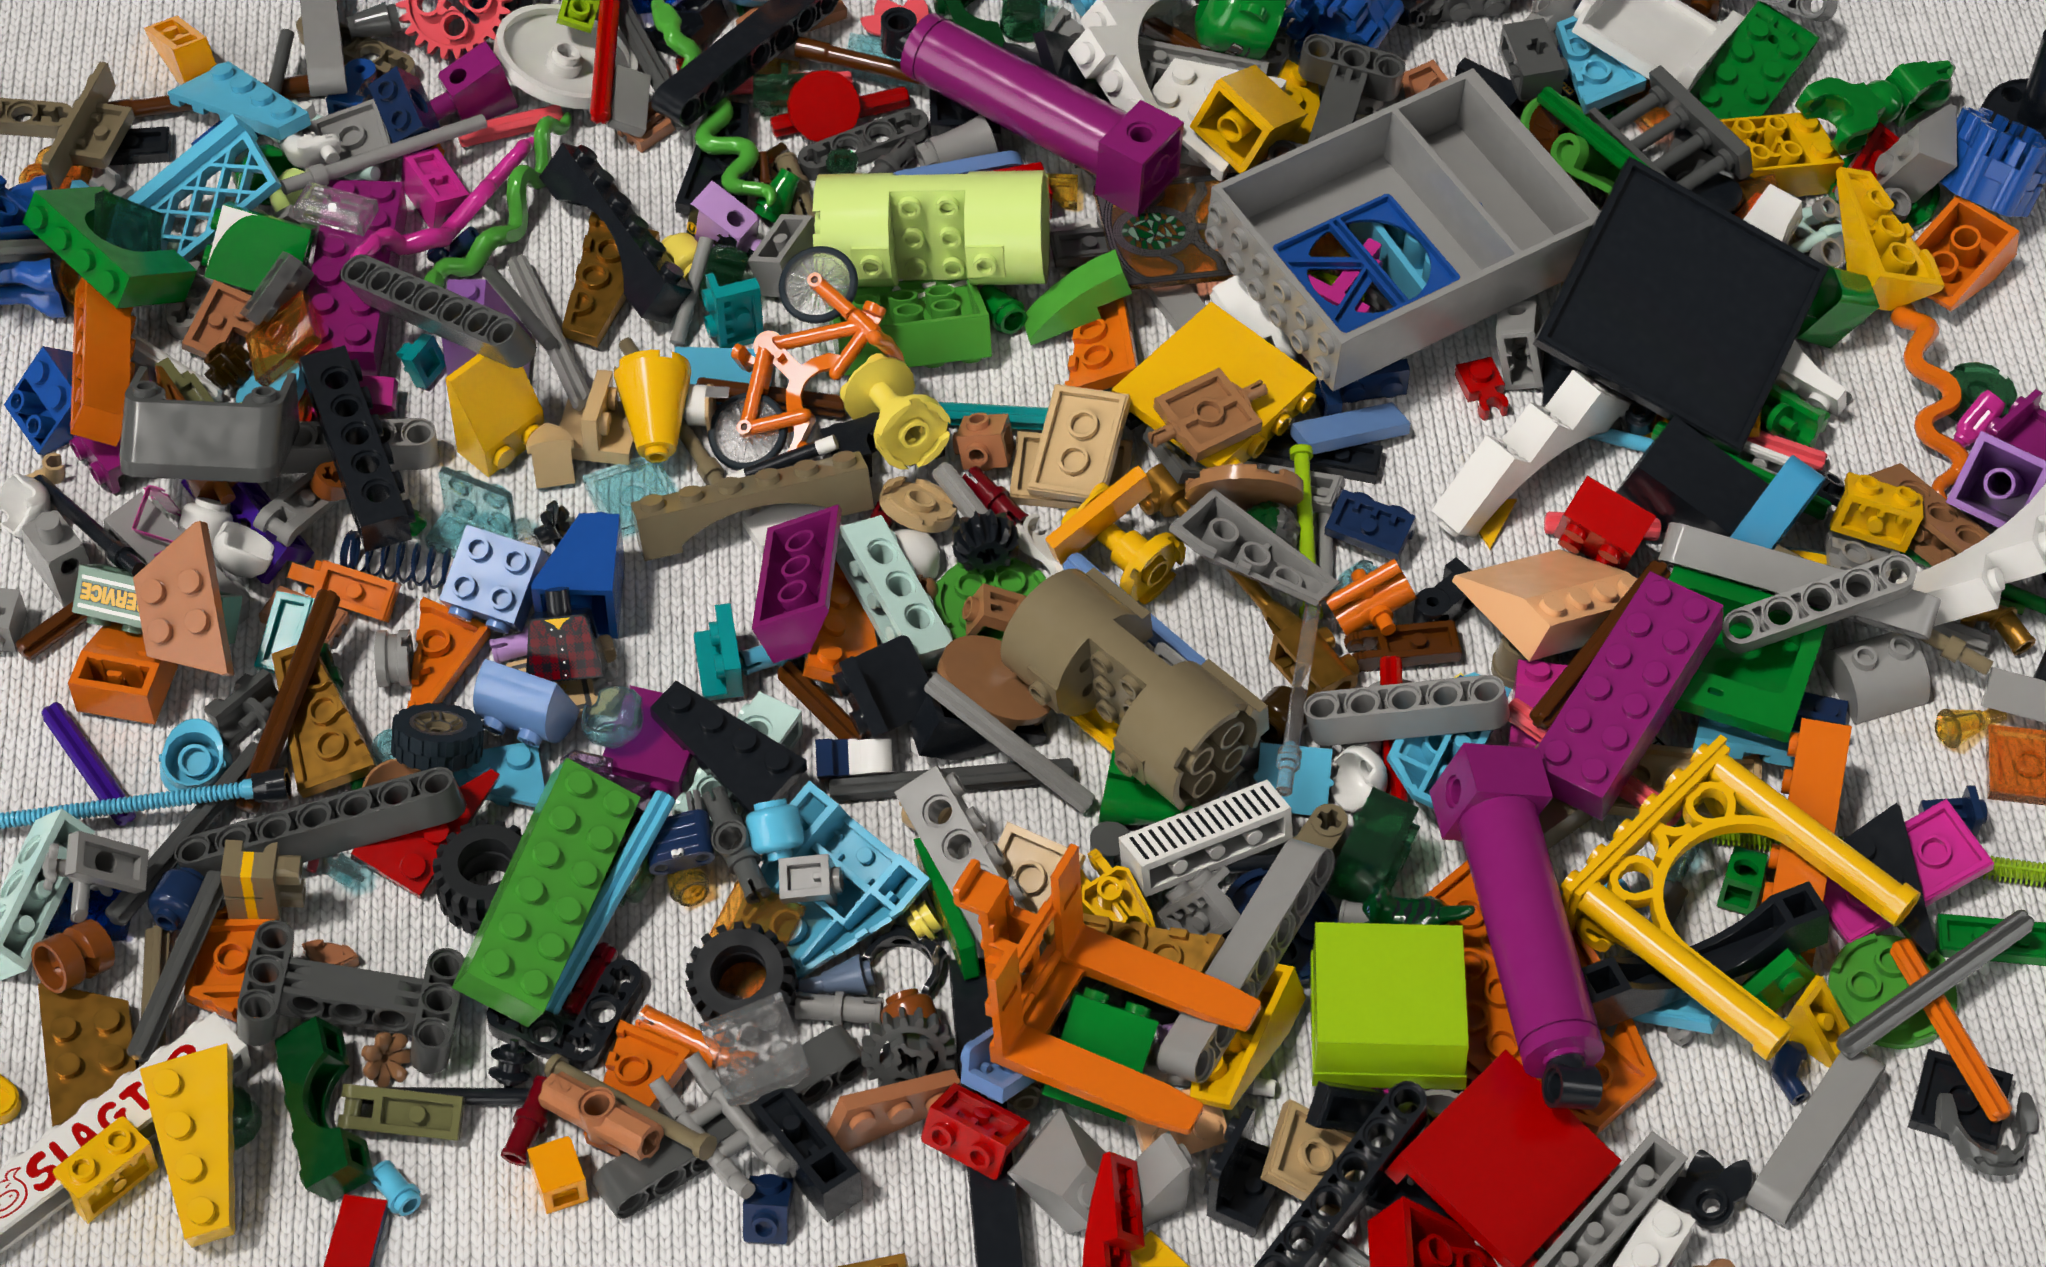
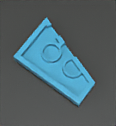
(1595, 74)
(1743, 742)

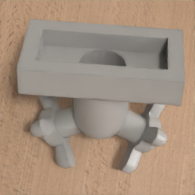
(96, 865)

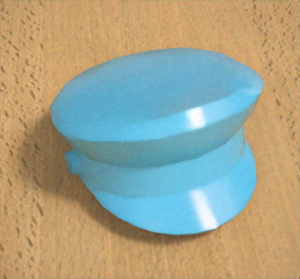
(193, 756)

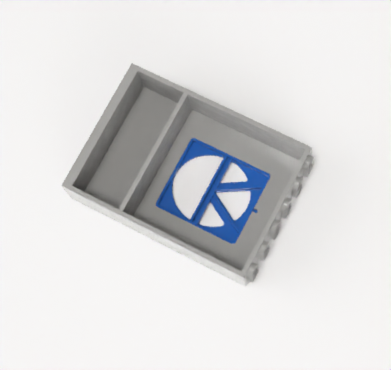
(1424, 172)

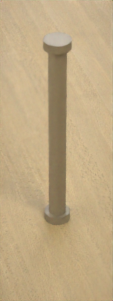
(702, 1144)

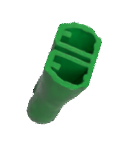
(1132, 802)

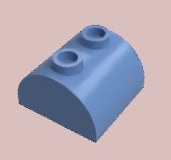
(522, 703)

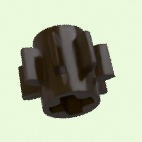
(228, 365)

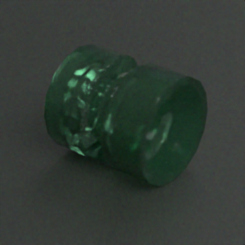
(1022, 19)

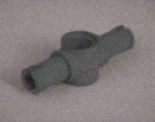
(728, 829)

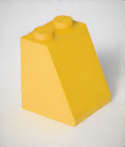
(1246, 117)

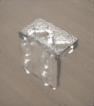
(756, 1050)

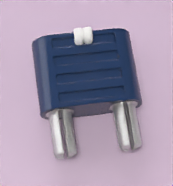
(682, 840)

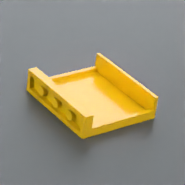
(1220, 341)

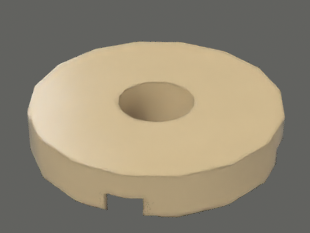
(917, 505)

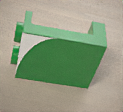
(250, 244)

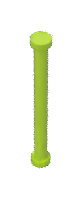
(1301, 455)

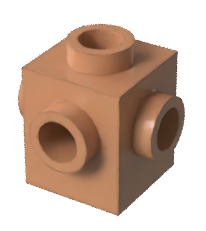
(984, 441)

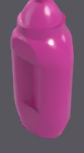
(1978, 417)

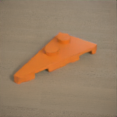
(442, 651)

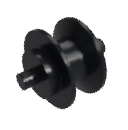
(511, 1064)

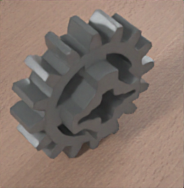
(909, 1047)

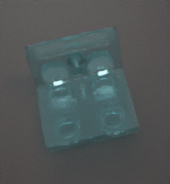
(473, 504)

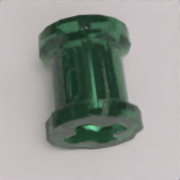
(842, 161)

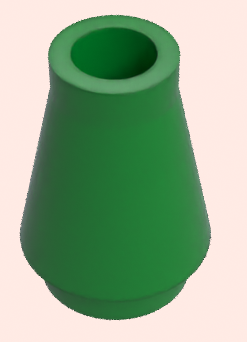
(785, 187)
(1004, 311)

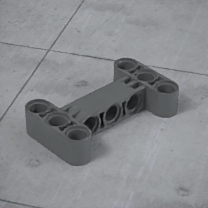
(1348, 74)
(349, 996)

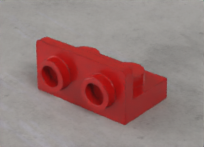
(973, 1130)

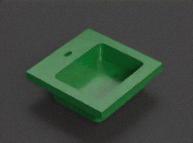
(1753, 688)

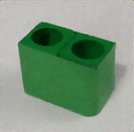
(1839, 307)

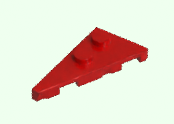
(410, 857)

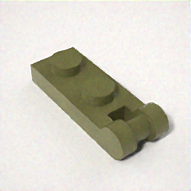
(403, 1112)

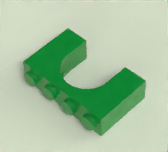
(121, 275)

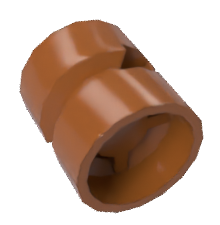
(73, 956)

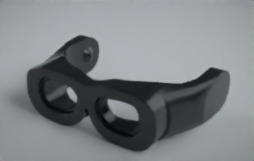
(902, 937)

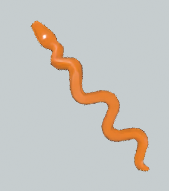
(1925, 334)

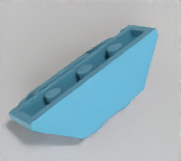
(1423, 759)

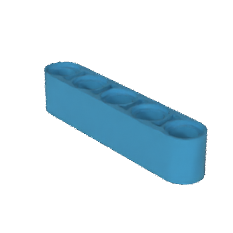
(1780, 504)

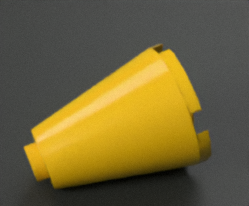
(653, 400)

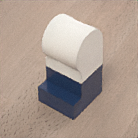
(853, 757)

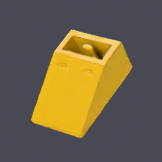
(1791, 149)

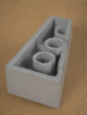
(157, 522)

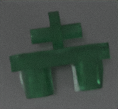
(773, 90)

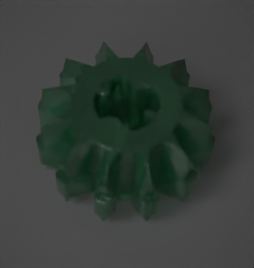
(727, 264)

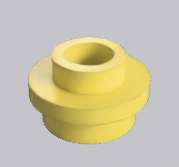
(924, 920)

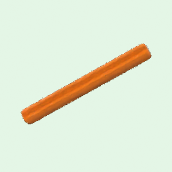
(1954, 1036)

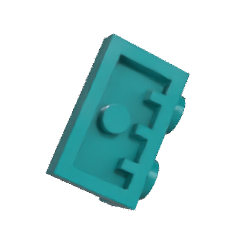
(733, 311)
(719, 657)

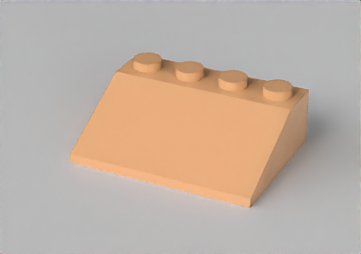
(1546, 599)

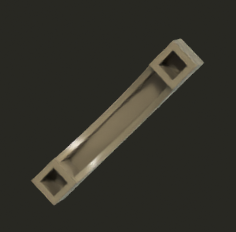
(673, 518)

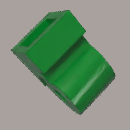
(1742, 880)

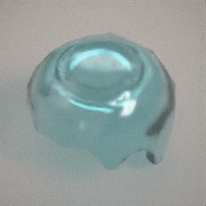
(614, 717)

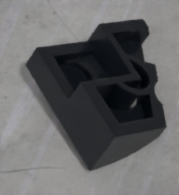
(699, 22)

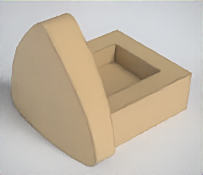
(551, 456)

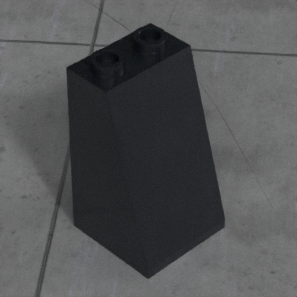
(1692, 482)

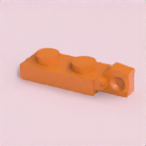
(356, 589)

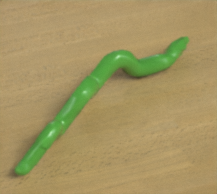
(669, 23)
(517, 225)

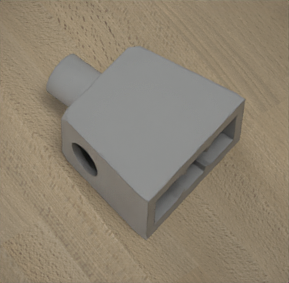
(1515, 331)
(47, 546)

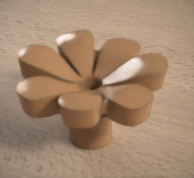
(385, 1058)

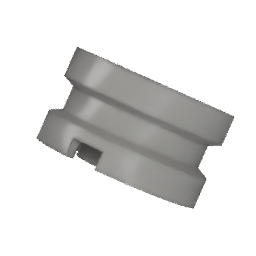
(393, 657)

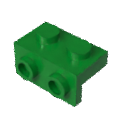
(1779, 979)

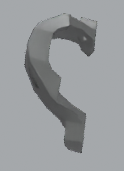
(1997, 1162)

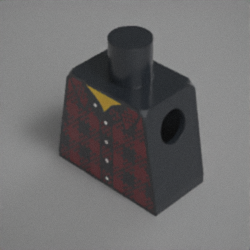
(564, 641)

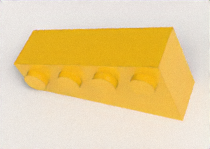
(194, 1127)

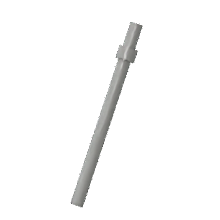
(322, 174)

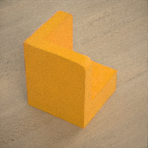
(558, 1174)

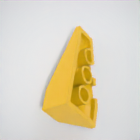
(1881, 245)
(1252, 1049)

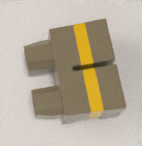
(260, 882)

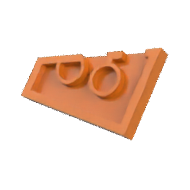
(638, 1061)

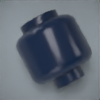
(174, 897)

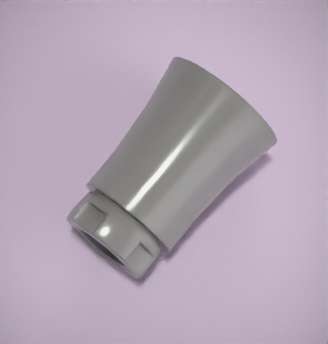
(962, 142)

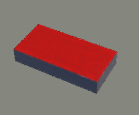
(357, 1232)

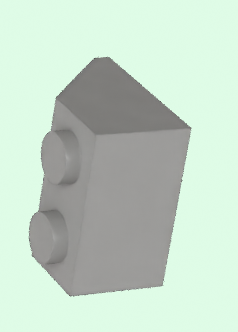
(1921, 155)

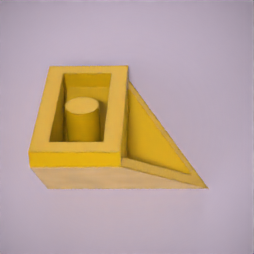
(1818, 1021)

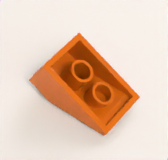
(1968, 250)

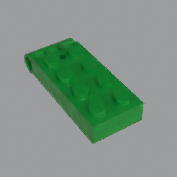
(1754, 64)

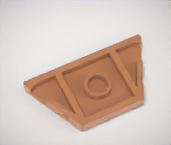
(183, 605)

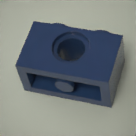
(403, 105)

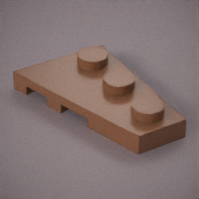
(885, 1109)

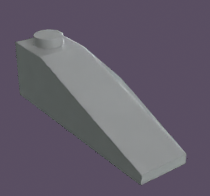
(1243, 545)

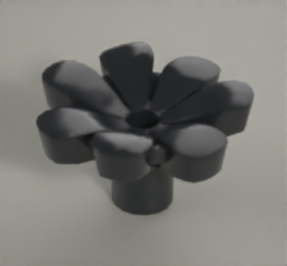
(554, 523)

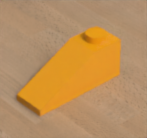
(181, 48)

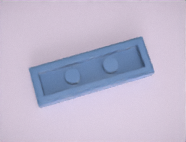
(1351, 428)

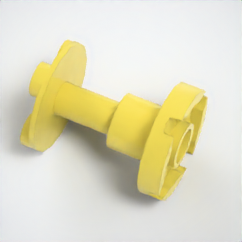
(909, 424)

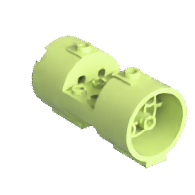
(937, 226)

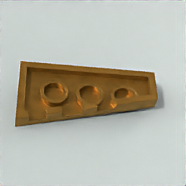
(597, 287)
(324, 736)
(1174, 944)

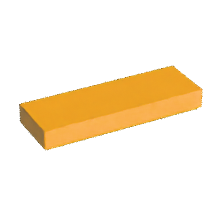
(1099, 514)

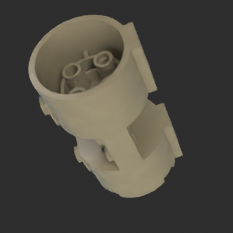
(1178, 724)

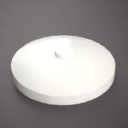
(550, 57)

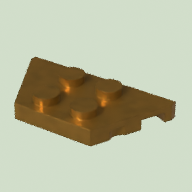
(83, 1046)

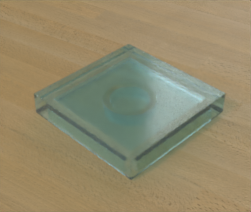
(620, 484)

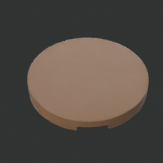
(1246, 485)
(977, 670)

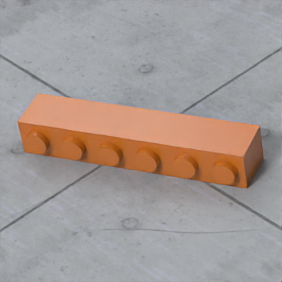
(100, 365)
(1816, 789)

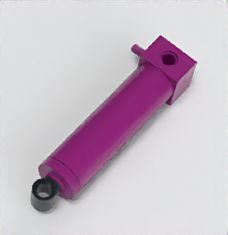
(1127, 151)
(1493, 806)

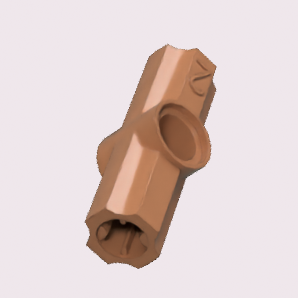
(601, 1115)

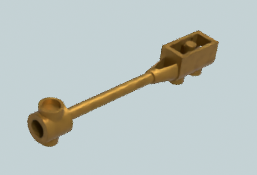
(1328, 668)

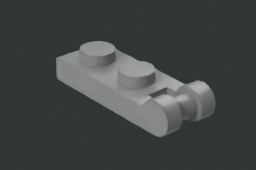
(292, 511)

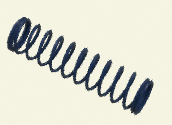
(355, 550)

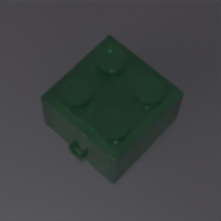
(1375, 847)

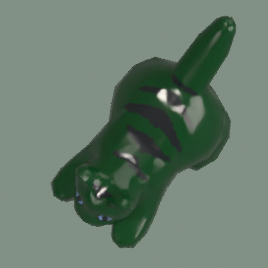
(1427, 910)

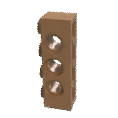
(1944, 528)

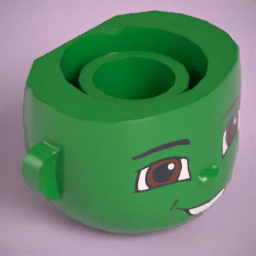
(1238, 26)

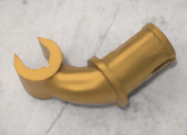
(2008, 626)

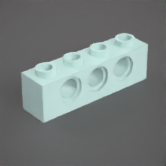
(890, 588)
(769, 717)
(24, 902)

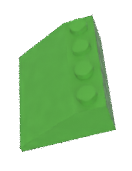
(929, 330)

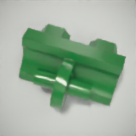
(1793, 417)

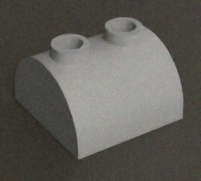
(1878, 675)

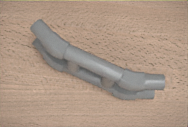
(746, 1133)

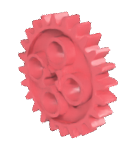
(434, 25)

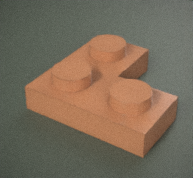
(217, 319)

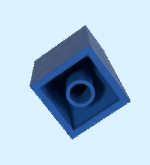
(593, 568)

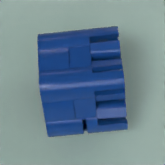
(1349, 20)
(1997, 166)

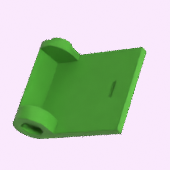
(1584, 161)

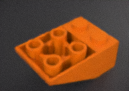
(118, 677)

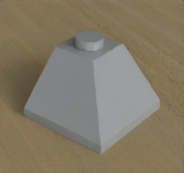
(1060, 1171)

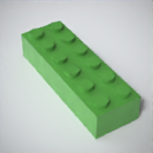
(546, 893)

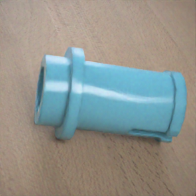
(401, 1196)

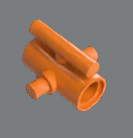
(1371, 599)

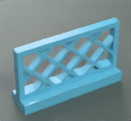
(190, 175)

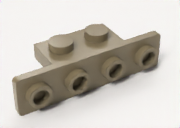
(91, 130)

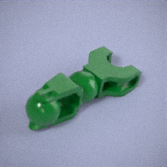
(1860, 107)

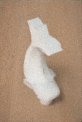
(311, 149)

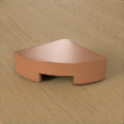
(330, 953)

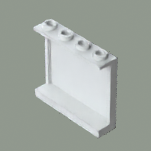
(1655, 34)

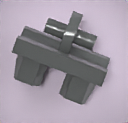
(244, 708)

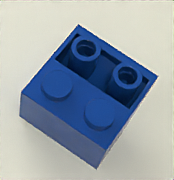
(43, 400)

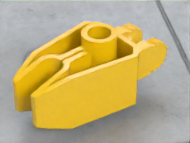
(1113, 893)

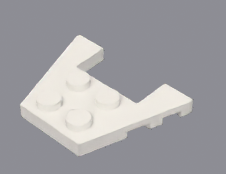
(1182, 93)

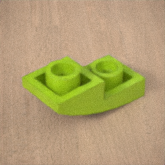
(578, 14)

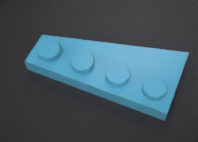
(235, 92)

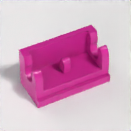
(432, 185)

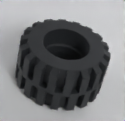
(465, 856)
(731, 948)

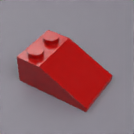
(1419, 1237)

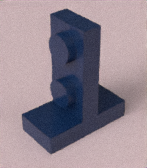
(1385, 382)

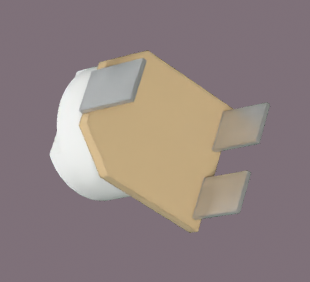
(702, 403)

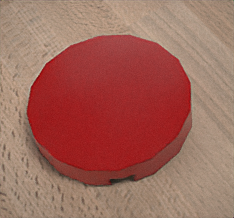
(823, 105)

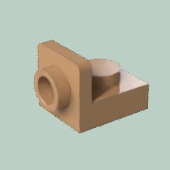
(990, 608)

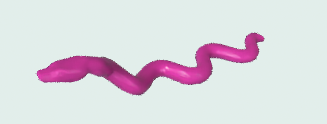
(441, 237)

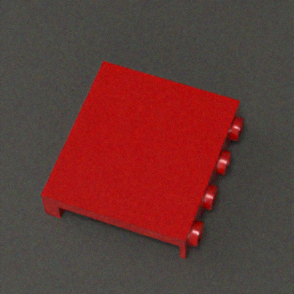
(1507, 1163)

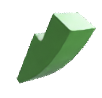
(1076, 298)

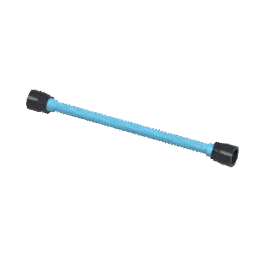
(266, 786)

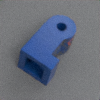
(359, 75)

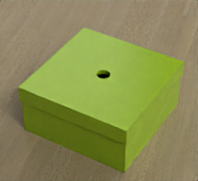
(1389, 1005)

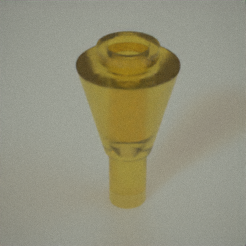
(1959, 725)

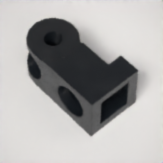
(1445, 599)

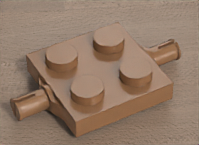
(1207, 414)

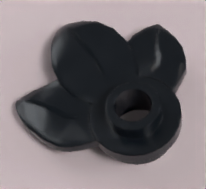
(1711, 1185)

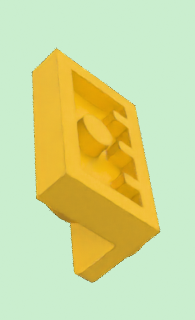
(1878, 512)
(106, 1168)

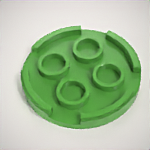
(960, 584)
(1868, 977)

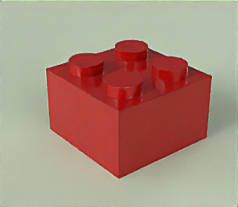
(1603, 525)

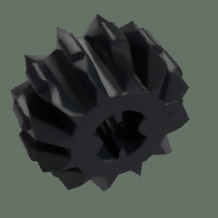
(985, 541)

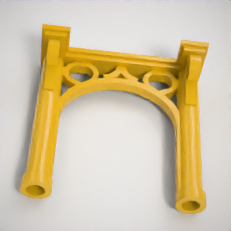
(1739, 805)

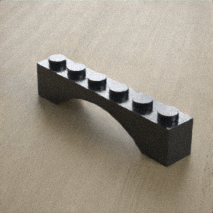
(649, 276)
(1788, 919)

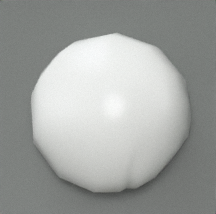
(22, 501)
(242, 550)
(920, 551)
(1356, 775)

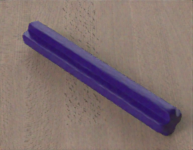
(84, 758)

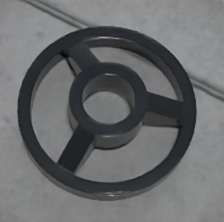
(1832, 485)

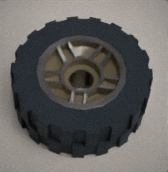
(437, 737)

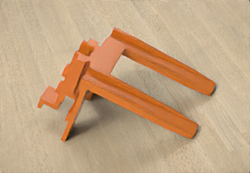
(1030, 1004)

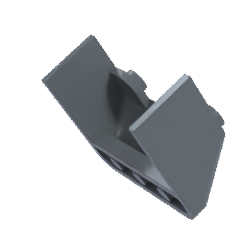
(206, 437)

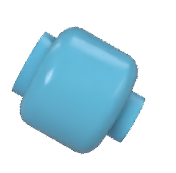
(775, 829)

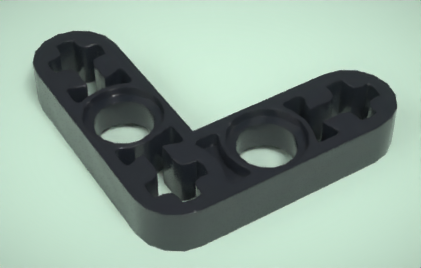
(584, 1028)

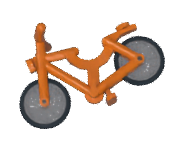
(815, 290)

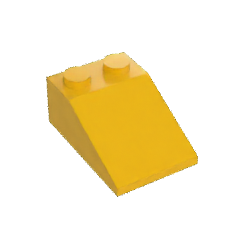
(492, 412)

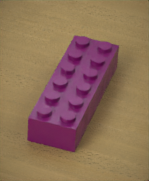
(338, 310)
(1628, 693)

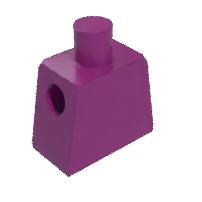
(474, 87)

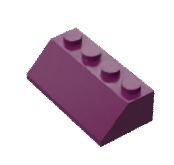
(796, 583)

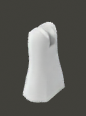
(1235, 300)

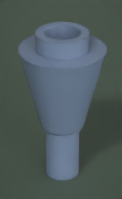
(851, 976)

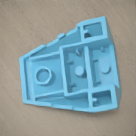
(875, 880)

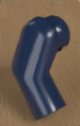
(457, 248)
(1786, 1068)

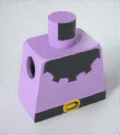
(723, 219)

